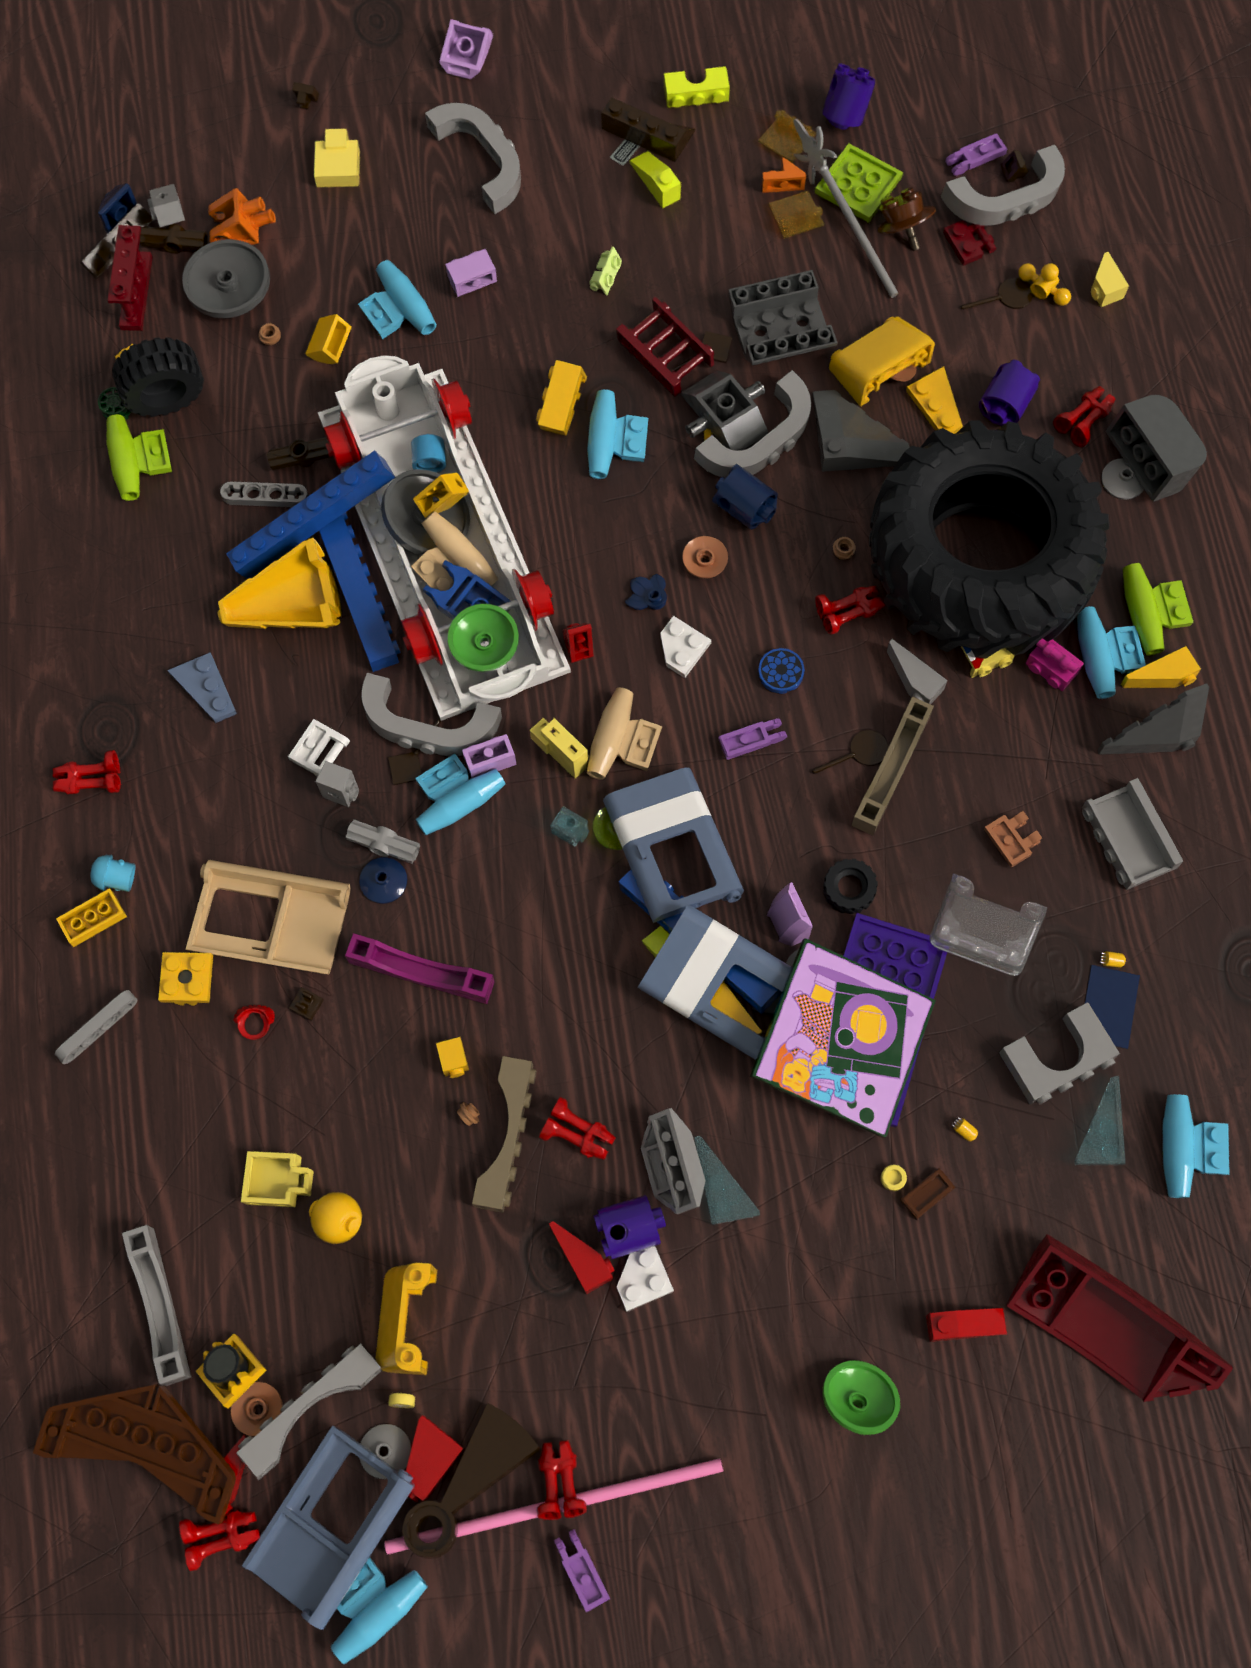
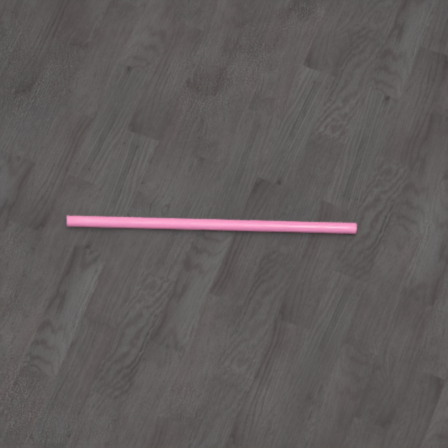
(590, 1497)

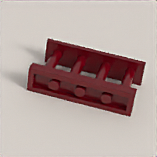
(130, 278)
(658, 366)

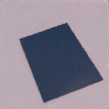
(1113, 1000)

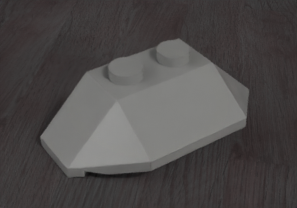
(672, 1162)

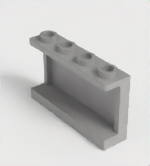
(1132, 835)

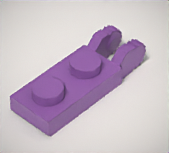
(976, 154)
(750, 738)
(582, 1574)

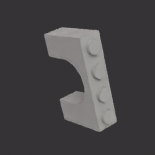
(1040, 1081)

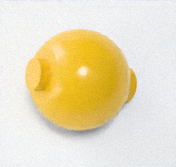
(335, 1217)

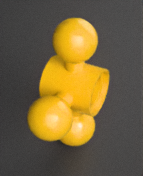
(1045, 283)

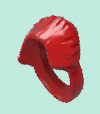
(266, 1014)

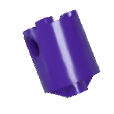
(848, 96)
(1009, 393)
(638, 1224)

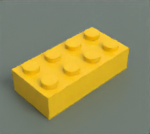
(91, 917)

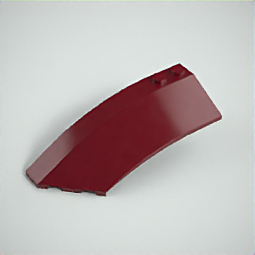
(1113, 1325)

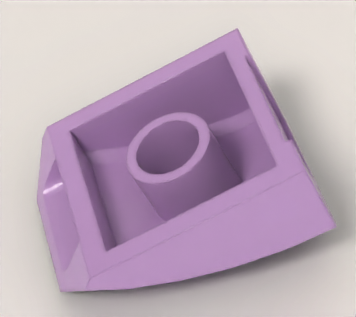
(465, 49)
(789, 917)

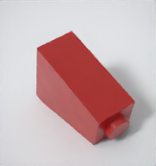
(430, 1458)

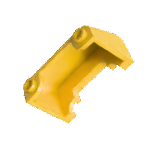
(880, 356)
(391, 1351)

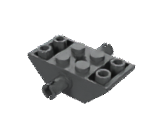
(726, 410)

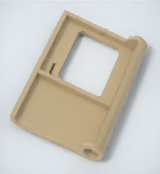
(304, 924)

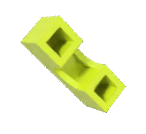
(684, 93)

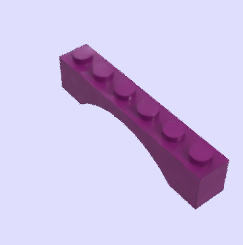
(399, 964)

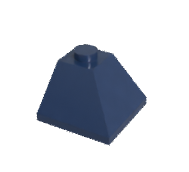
(116, 206)

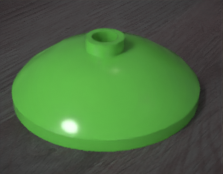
(478, 625)
(868, 1389)

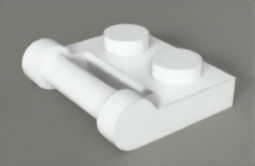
(312, 745)

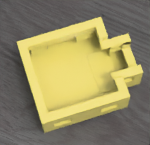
(336, 160)
(560, 746)
(275, 1179)

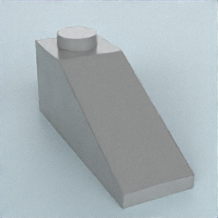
(915, 675)

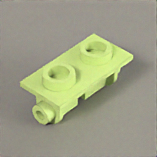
(609, 264)

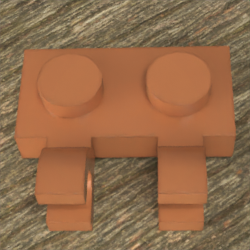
(1008, 841)

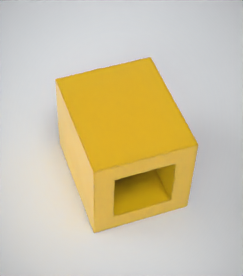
(452, 1057)

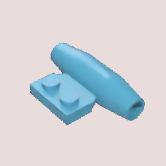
(399, 301)
(611, 435)
(1107, 652)
(454, 793)
(1191, 1147)
(374, 1609)

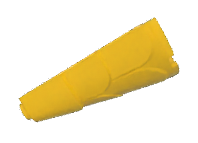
(286, 594)

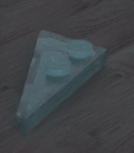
(1105, 1135)
(723, 1194)

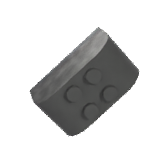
(1157, 445)

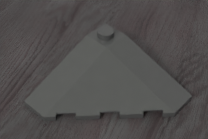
(852, 438)
(1166, 727)

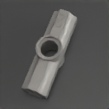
(383, 841)

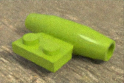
(131, 456)
(1154, 608)

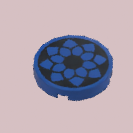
(781, 670)

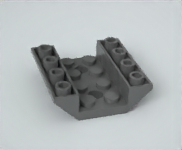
(776, 309)

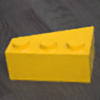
(560, 397)

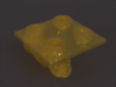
(783, 136)
(796, 214)

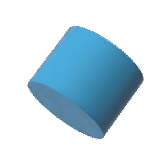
(428, 453)

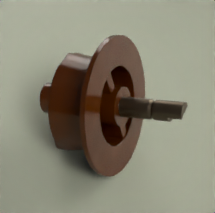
(904, 213)

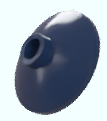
(387, 890)

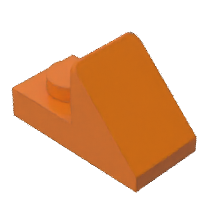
(788, 179)

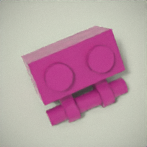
(1054, 663)

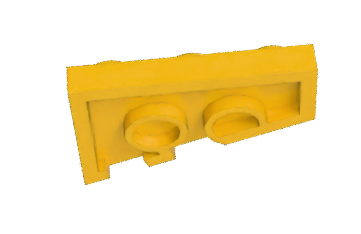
(936, 401)

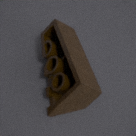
(645, 129)

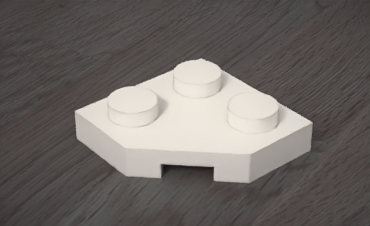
(682, 646)
(643, 1279)

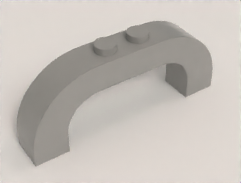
(469, 119)
(986, 210)
(796, 398)
(423, 736)

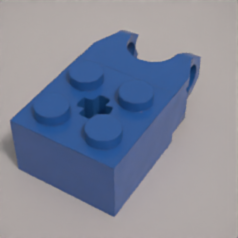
(465, 592)

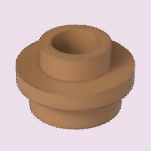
(268, 329)
(844, 542)
(468, 1113)

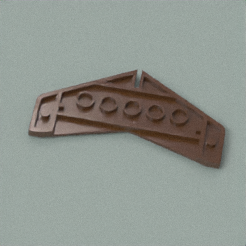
(156, 1438)

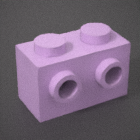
(471, 272)
(489, 755)

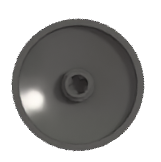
(226, 278)
(404, 517)

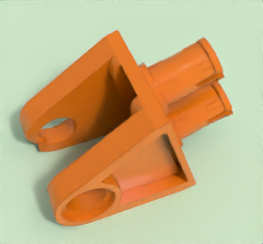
(239, 217)

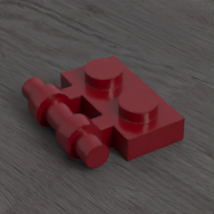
(964, 243)

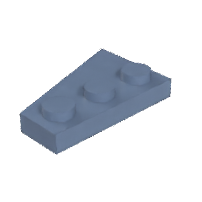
(205, 685)

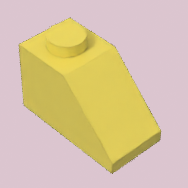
(1109, 282)

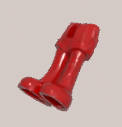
(1081, 432)
(863, 599)
(71, 780)
(585, 1142)
(551, 1468)
(191, 1533)

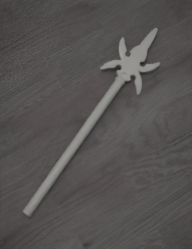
(816, 159)

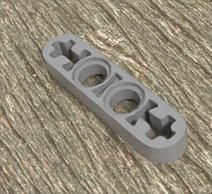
(263, 498)
(96, 1027)

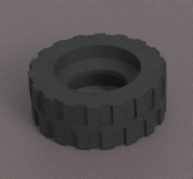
(857, 869)

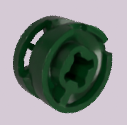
(111, 404)

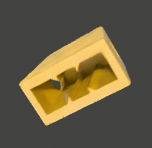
(447, 488)

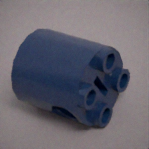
(746, 497)

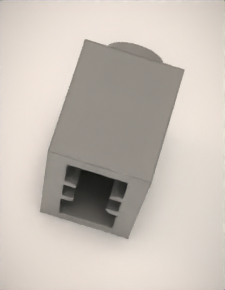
(165, 205)
(337, 784)

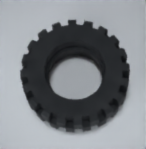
(157, 377)

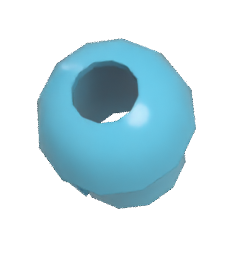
(112, 873)

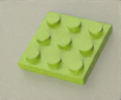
(861, 181)

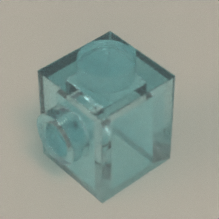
(569, 826)

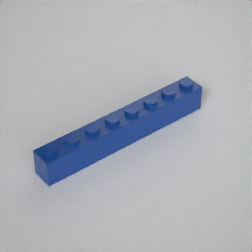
(310, 515)
(359, 594)
(747, 985)

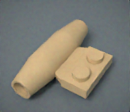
(451, 547)
(620, 736)

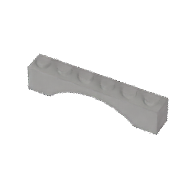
(166, 1338)
(351, 1373)

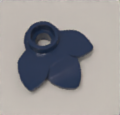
(645, 591)

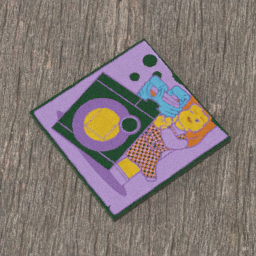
(843, 1038)

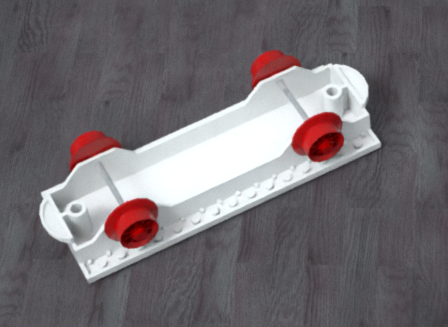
(383, 412)

